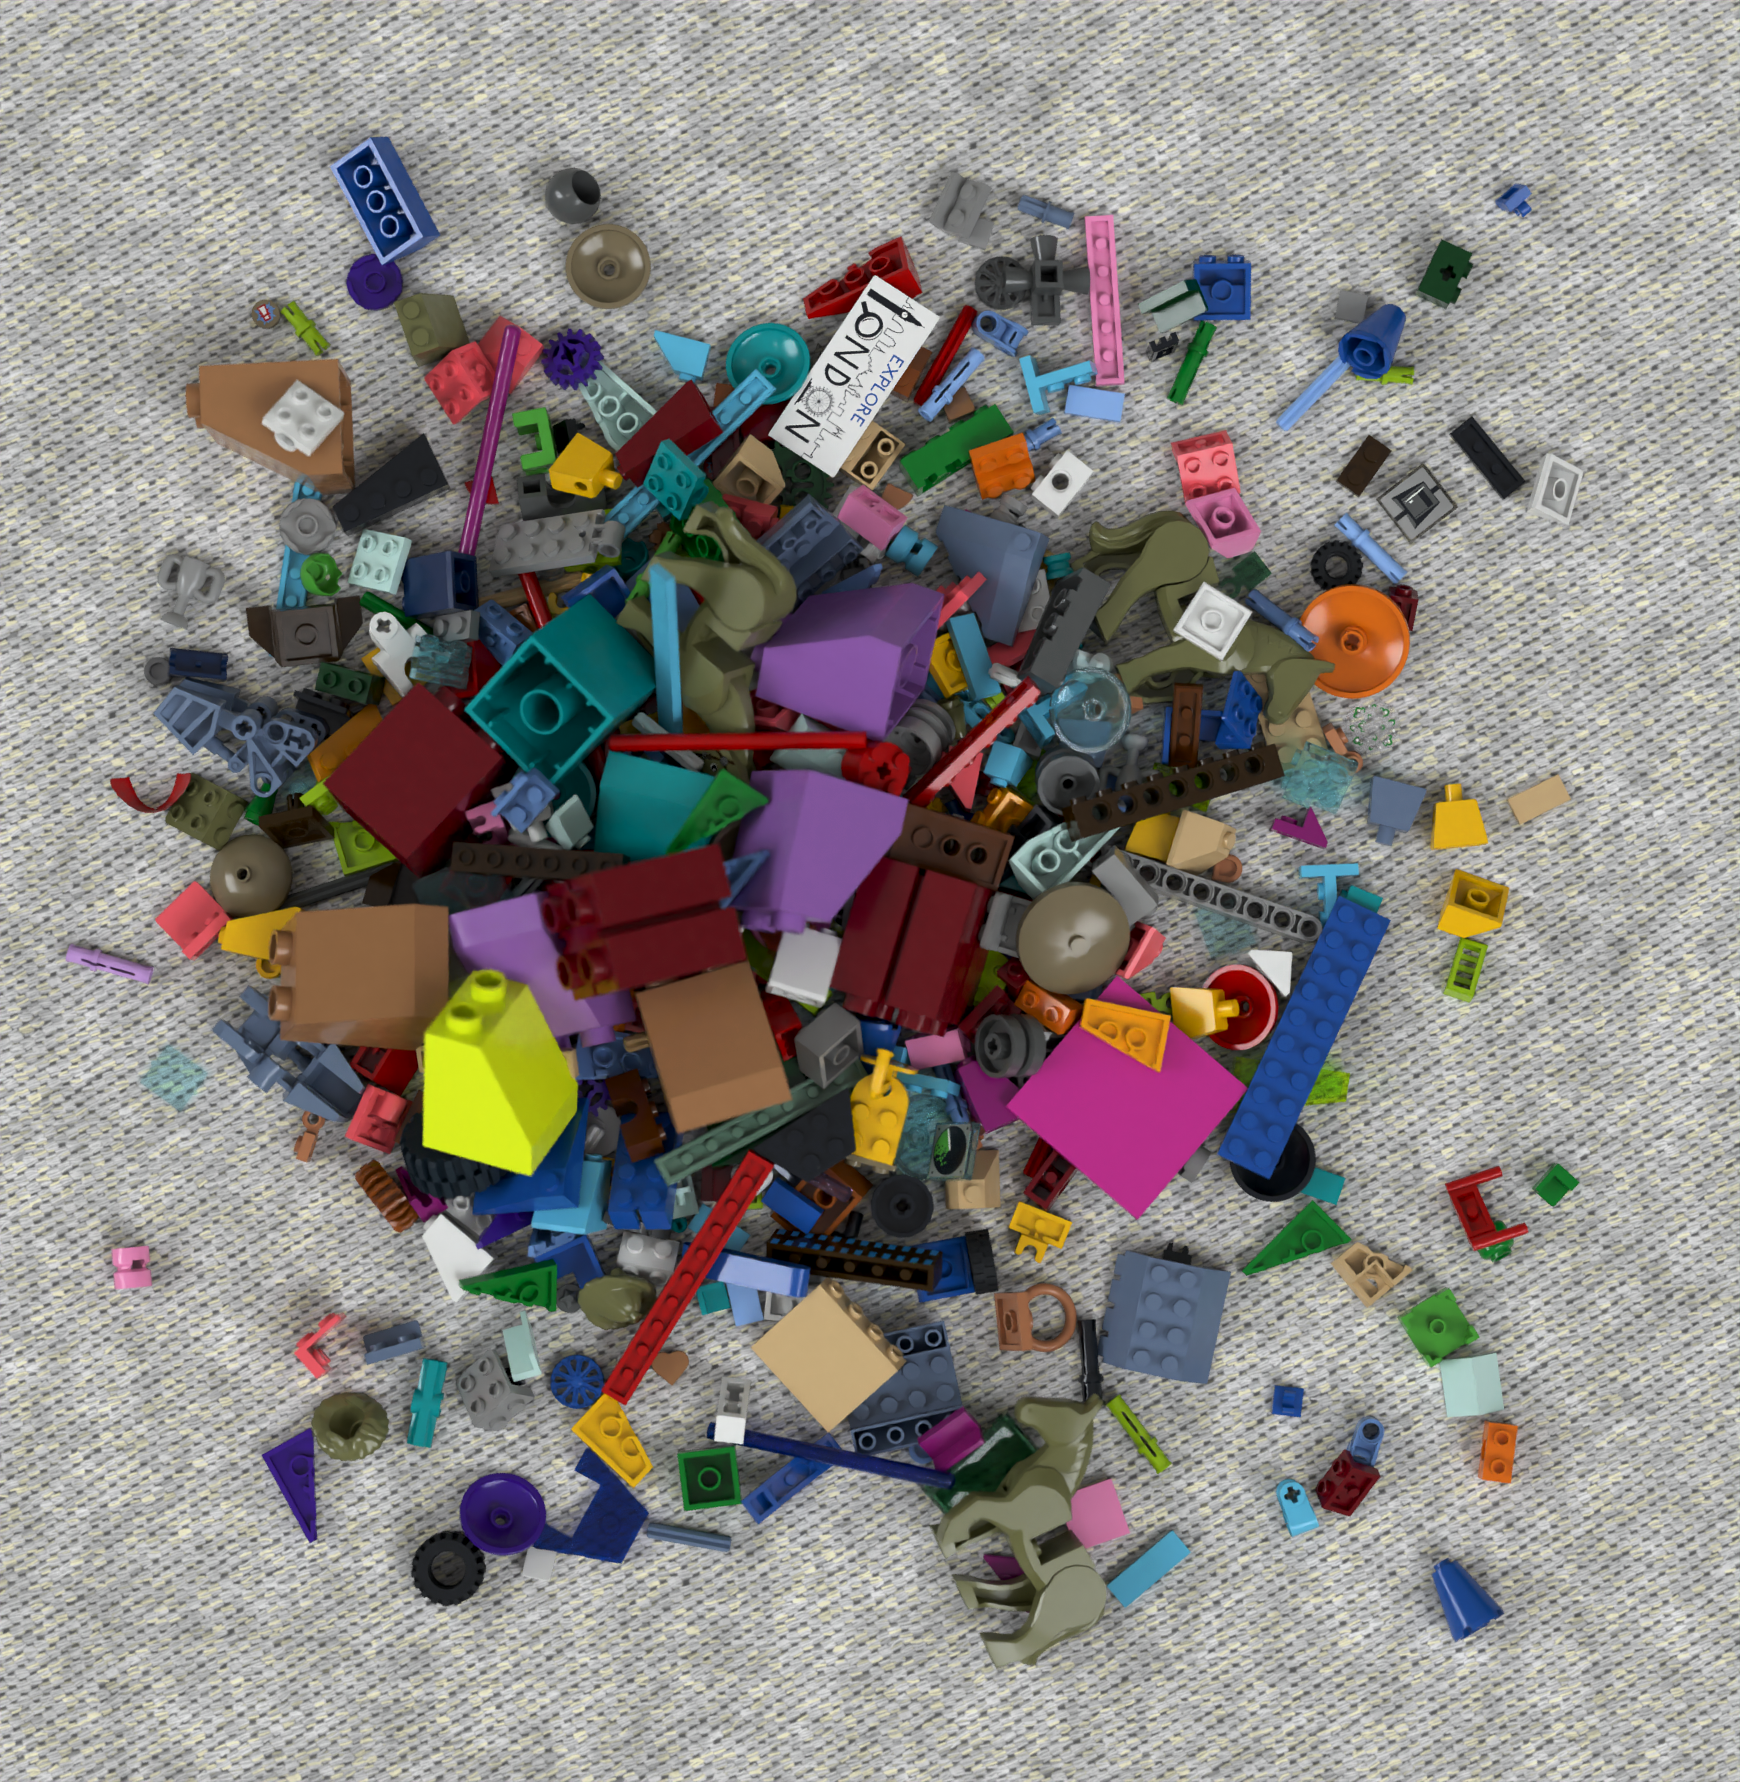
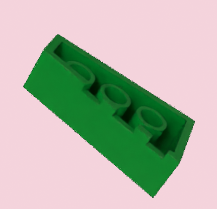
(950, 452)

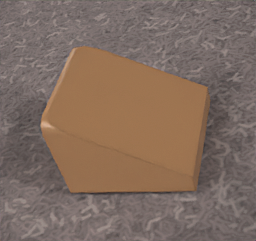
(959, 407)

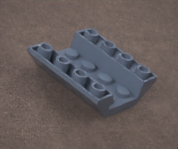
(810, 546)
(911, 1399)

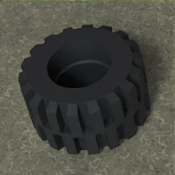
(440, 1592)

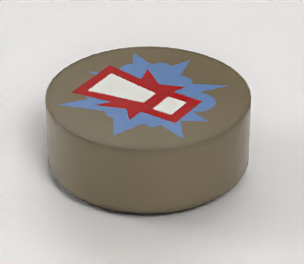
(266, 314)

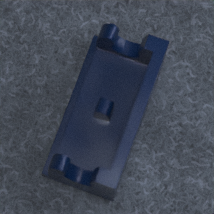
(197, 665)

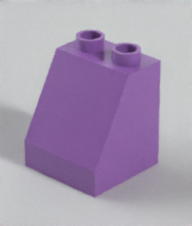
(853, 656)
(820, 844)
(519, 945)

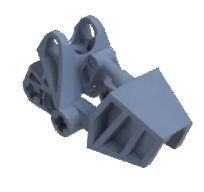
(273, 745)
(326, 1081)

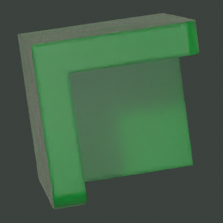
(1555, 1184)

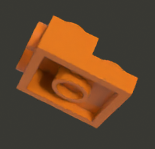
(1002, 466)

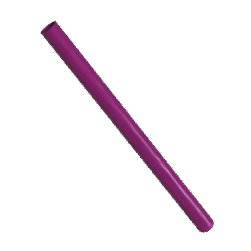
(490, 440)

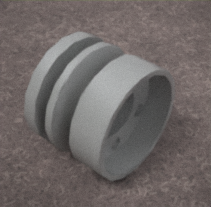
(923, 734)

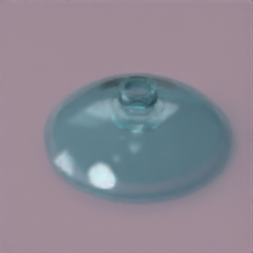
(1074, 710)
(921, 1119)

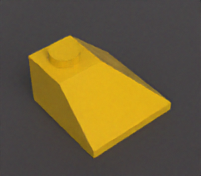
(1472, 905)

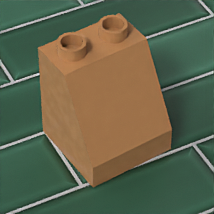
(237, 397)
(361, 975)
(711, 1045)

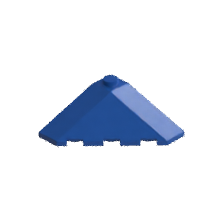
(552, 1184)

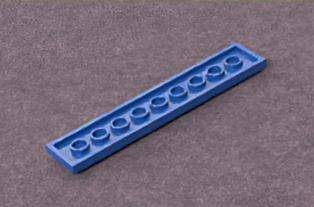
(1303, 1037)

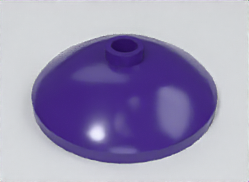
(505, 1498)

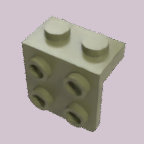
(206, 812)

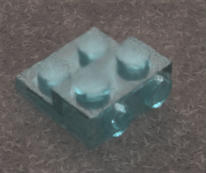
(440, 661)
(1318, 778)

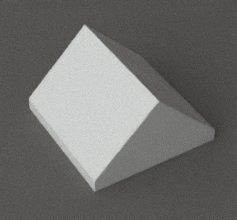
(1555, 489)
(1273, 965)

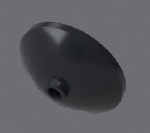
(1290, 1174)

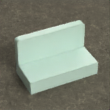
(522, 1350)

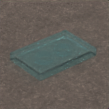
(461, 891)

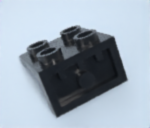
(334, 712)

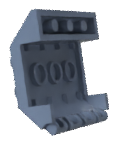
(1163, 1317)

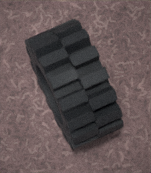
(1342, 550)

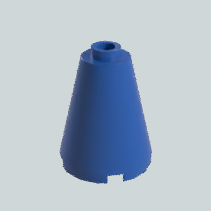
(1373, 342)
(876, 1035)
(1463, 1600)

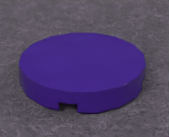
(379, 291)

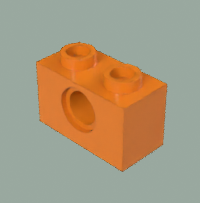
(1051, 1009)
(1497, 1451)

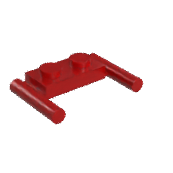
(1473, 1211)

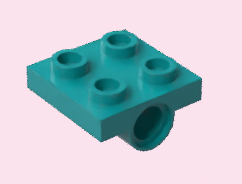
(675, 480)

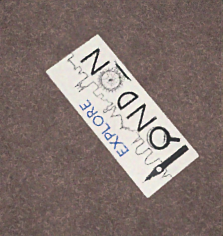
(854, 376)

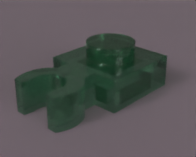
(1248, 573)

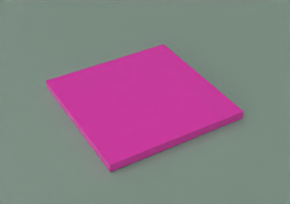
(1120, 1117)

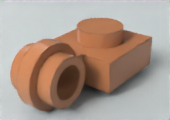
(1337, 740)
(306, 1144)

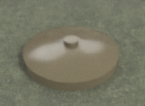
(1072, 938)

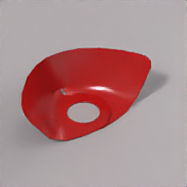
(124, 789)

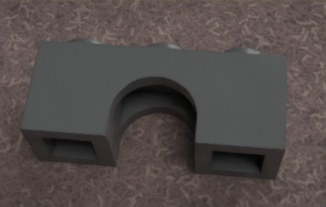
(540, 500)

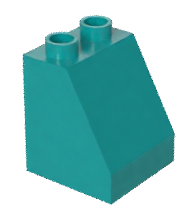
(565, 690)
(645, 806)

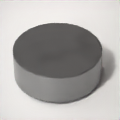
(156, 671)

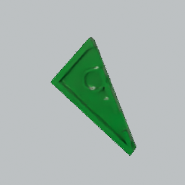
(721, 803)
(1304, 1235)
(523, 1284)

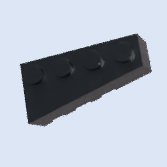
(396, 486)

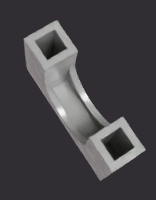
(1126, 885)

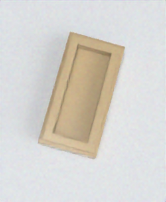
(1538, 799)

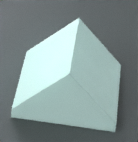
(1471, 1385)

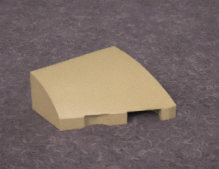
(1361, 1264)

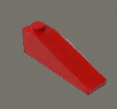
(888, 262)

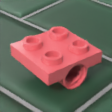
(378, 1118)

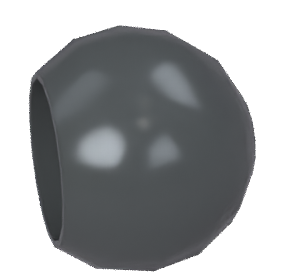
(572, 196)

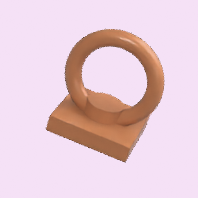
(1016, 1319)

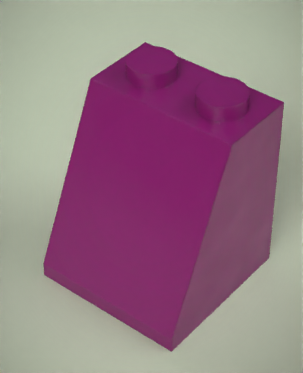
(985, 1096)

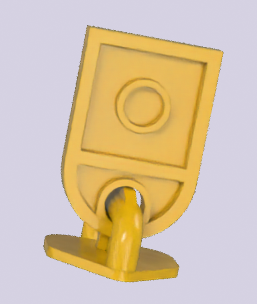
(877, 1117)

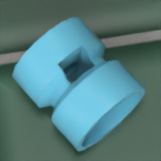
(902, 545)

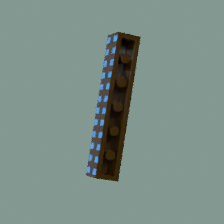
(858, 1259)

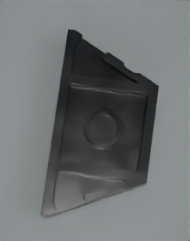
(814, 1140)

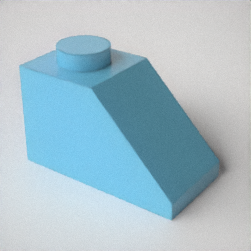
(684, 355)
(1006, 764)

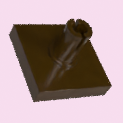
(297, 825)

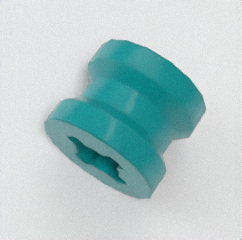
(1058, 565)

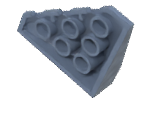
(1004, 555)

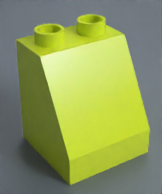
(495, 1077)

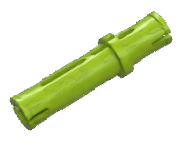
(1160, 1461)

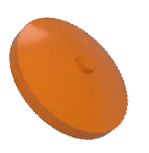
(1361, 635)

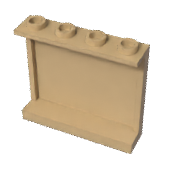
(829, 1354)

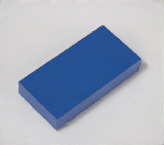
(792, 1205)

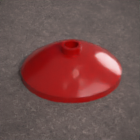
(1249, 986)

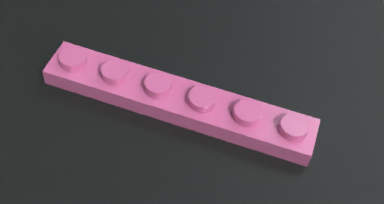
(1104, 300)

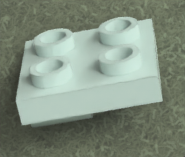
(379, 561)

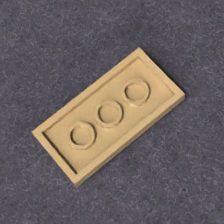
(1292, 735)

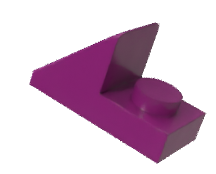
(1309, 832)

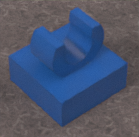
(1515, 199)
(1287, 1401)

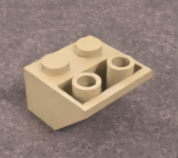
(872, 456)

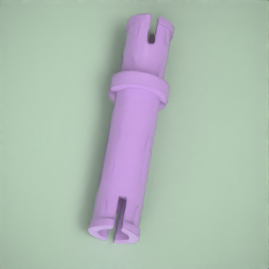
(99, 961)

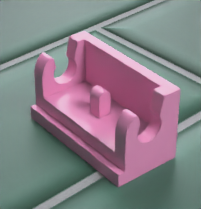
(872, 517)
(483, 821)
(933, 1050)

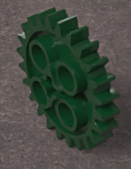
(788, 460)

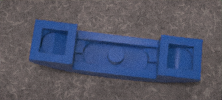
(785, 1483)

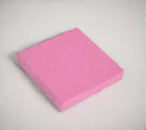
(1097, 1514)

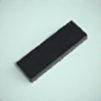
(1487, 458)

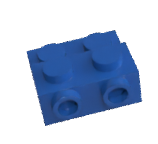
(1224, 287)

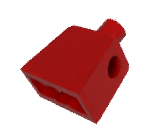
(782, 1022)

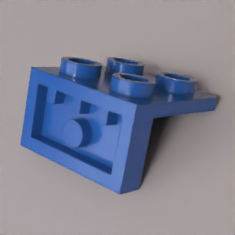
(1239, 715)

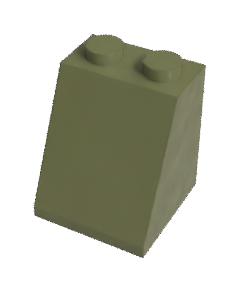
(431, 326)

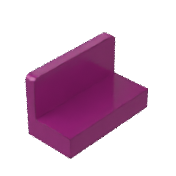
(952, 1439)

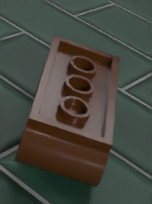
(926, 832)

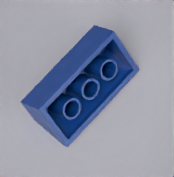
(384, 200)

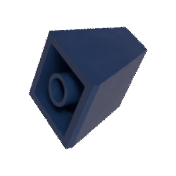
(440, 585)

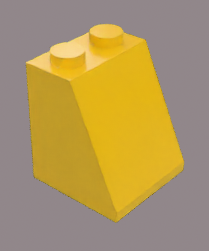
(252, 934)

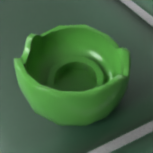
(314, 572)

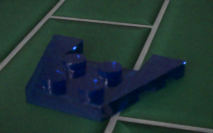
(607, 1524)

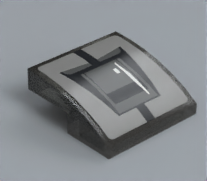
(1417, 503)

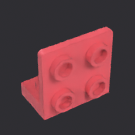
(461, 381)
(1206, 464)
(193, 920)
(313, 1359)

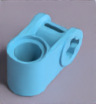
(1298, 1511)

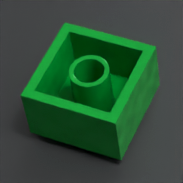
(709, 1477)

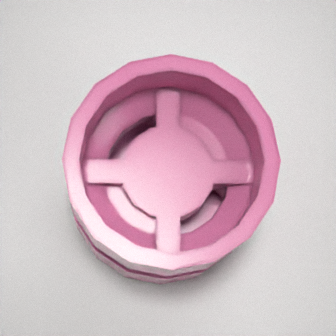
(137, 1276)

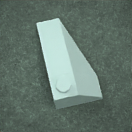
(615, 406)
(1053, 858)

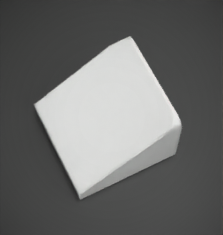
(539, 1564)

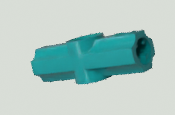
(427, 1402)

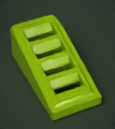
(1459, 992)

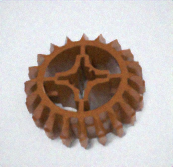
(386, 1196)

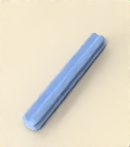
(1312, 394)

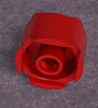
(878, 767)

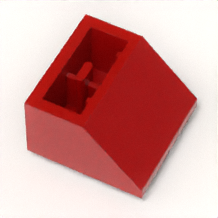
(386, 1066)

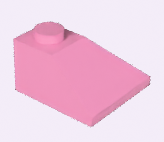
(1225, 522)

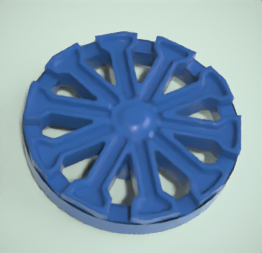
(577, 1381)

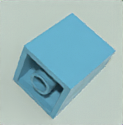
(592, 1201)

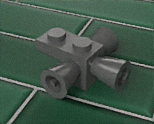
(1045, 281)

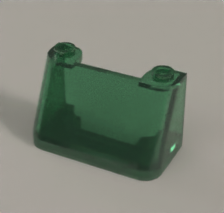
(987, 1465)

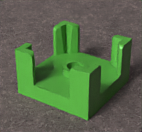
(533, 422)
(1437, 1327)

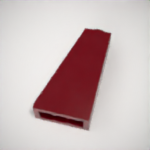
(682, 419)

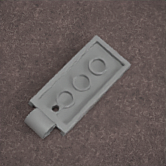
(555, 542)

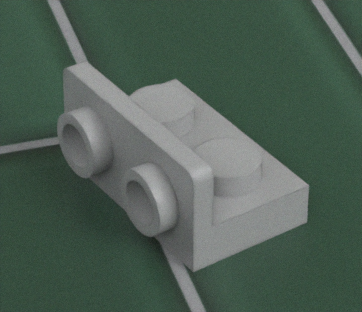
(959, 206)

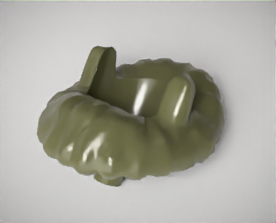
(616, 1299)
(350, 1426)

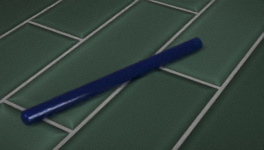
(844, 1458)

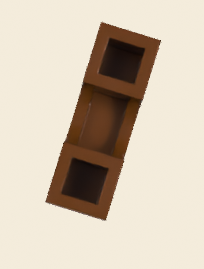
(641, 1134)

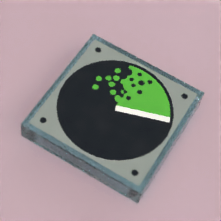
(953, 1151)

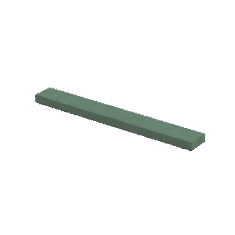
(751, 1126)

